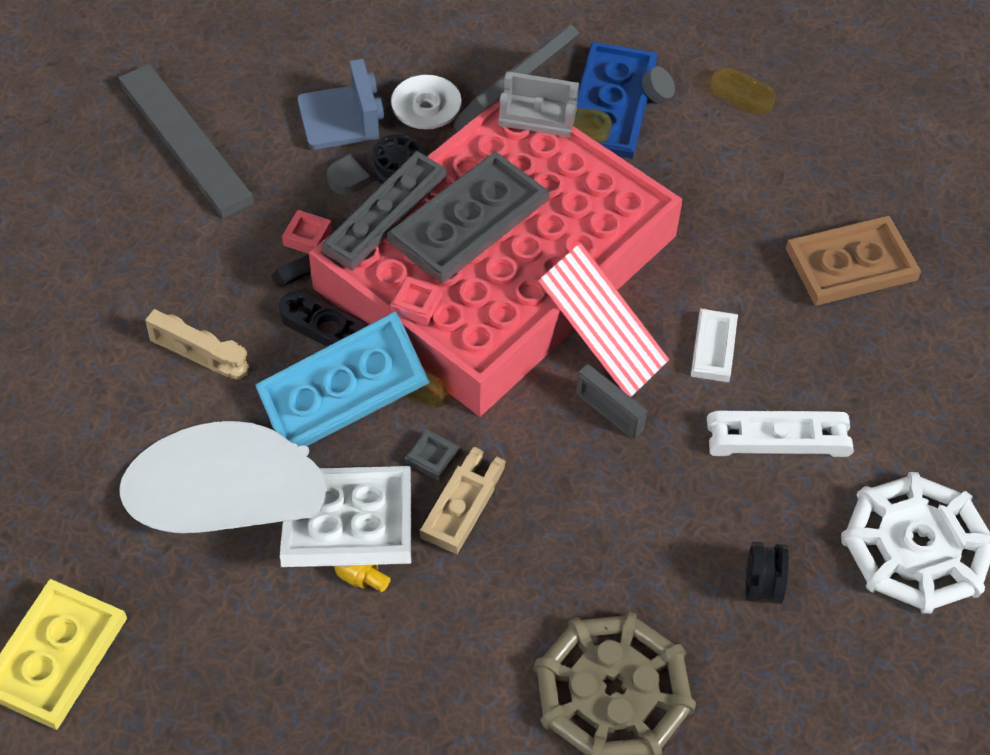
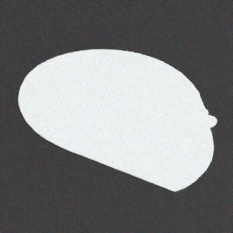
(222, 480)

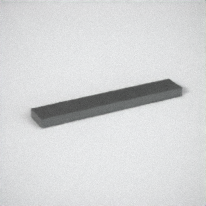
(186, 141)

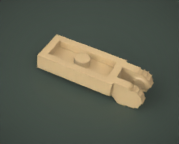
(199, 346)
(461, 503)

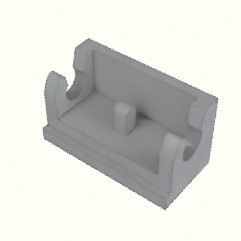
(538, 104)

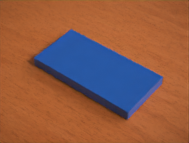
(614, 86)

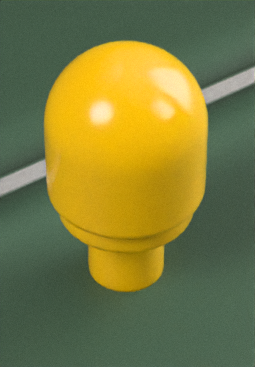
(358, 574)

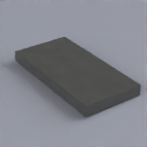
(531, 66)
(468, 217)

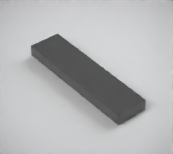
(383, 210)

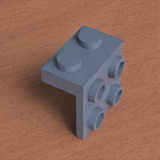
(342, 113)

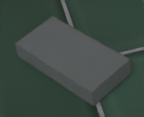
(611, 401)

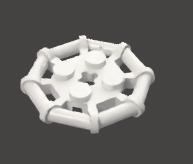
(913, 561)

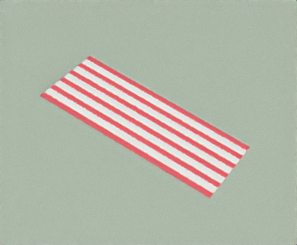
(603, 320)

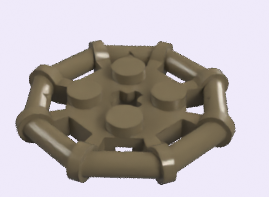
(612, 662)

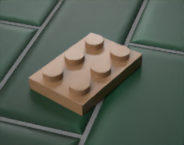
(852, 260)

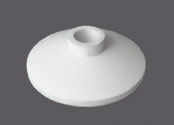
(426, 102)

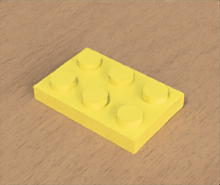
(56, 652)

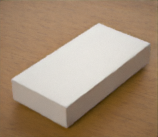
(714, 345)

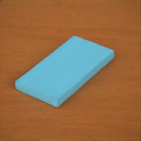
(343, 382)

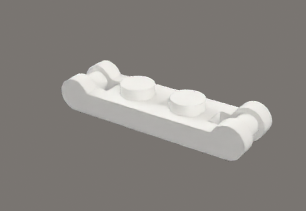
(780, 432)

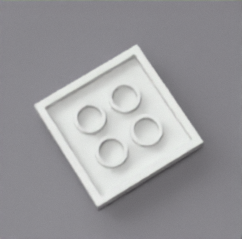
(359, 523)

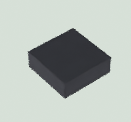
(292, 271)

